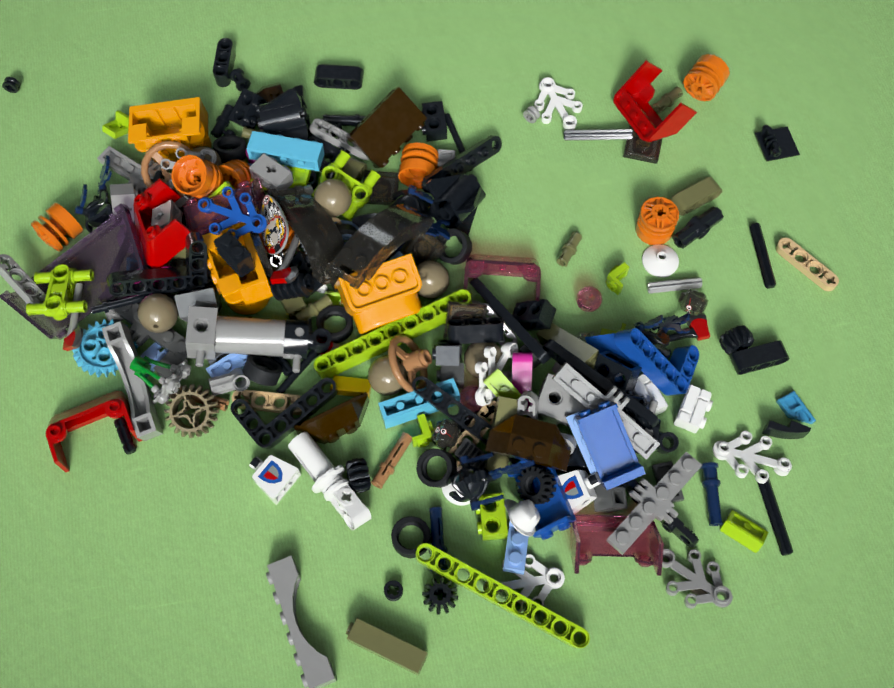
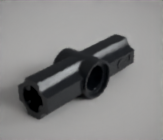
(697, 227)

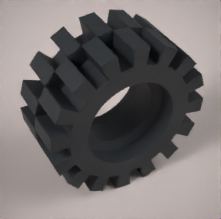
(545, 481)

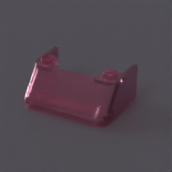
(200, 221)
(503, 266)
(590, 538)

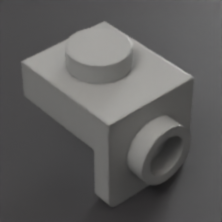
(445, 156)

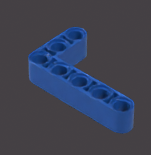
(668, 376)

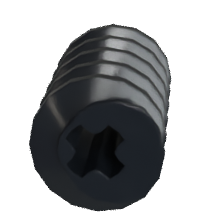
(300, 287)

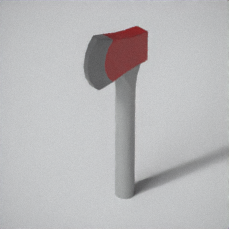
(285, 273)
(74, 334)

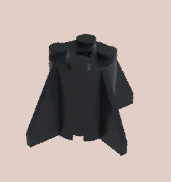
(286, 115)
(456, 200)

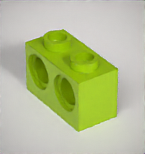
(496, 516)

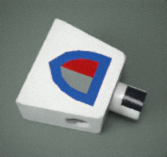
(274, 476)
(579, 488)

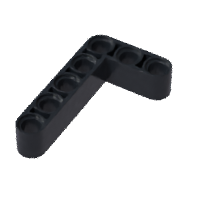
(165, 275)
(286, 416)

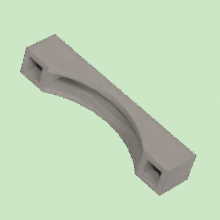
(141, 404)
(315, 665)

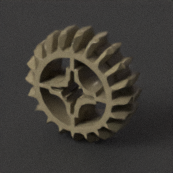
(190, 403)

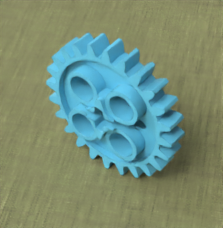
(93, 359)

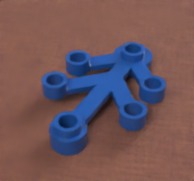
(235, 215)

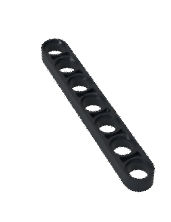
(517, 328)
(632, 408)
(460, 416)

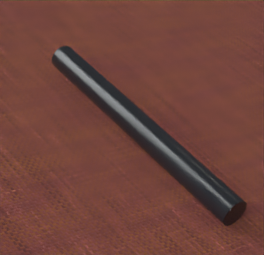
(454, 133)

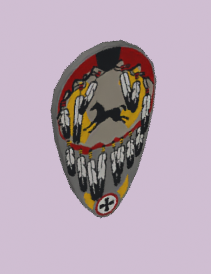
(277, 229)

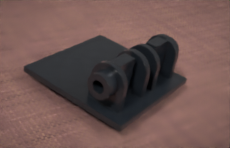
(776, 143)

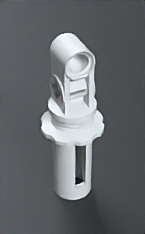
(329, 480)

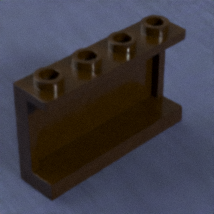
(387, 127)

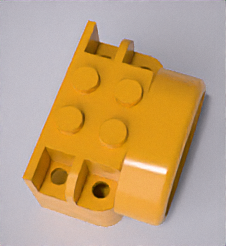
(169, 121)
(243, 294)
(385, 297)

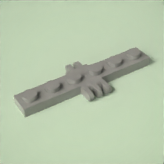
(132, 171)
(591, 397)
(653, 503)

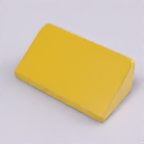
(351, 386)

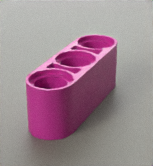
(522, 372)

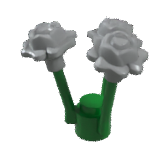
(169, 385)

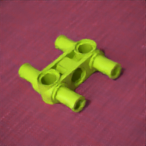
(354, 185)
(60, 292)

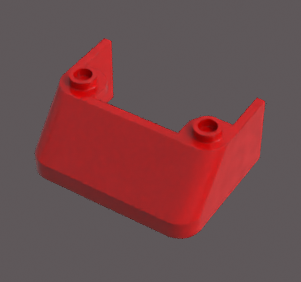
(633, 104)
(157, 243)
(111, 405)

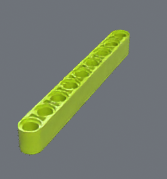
(383, 335)
(511, 596)

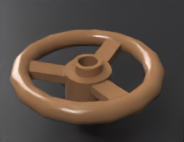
(153, 153)
(412, 362)

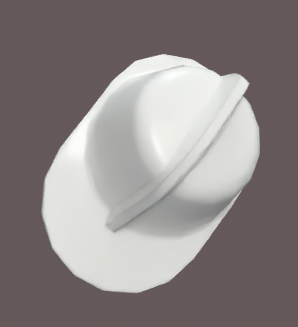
(523, 516)

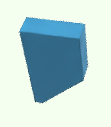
(795, 408)

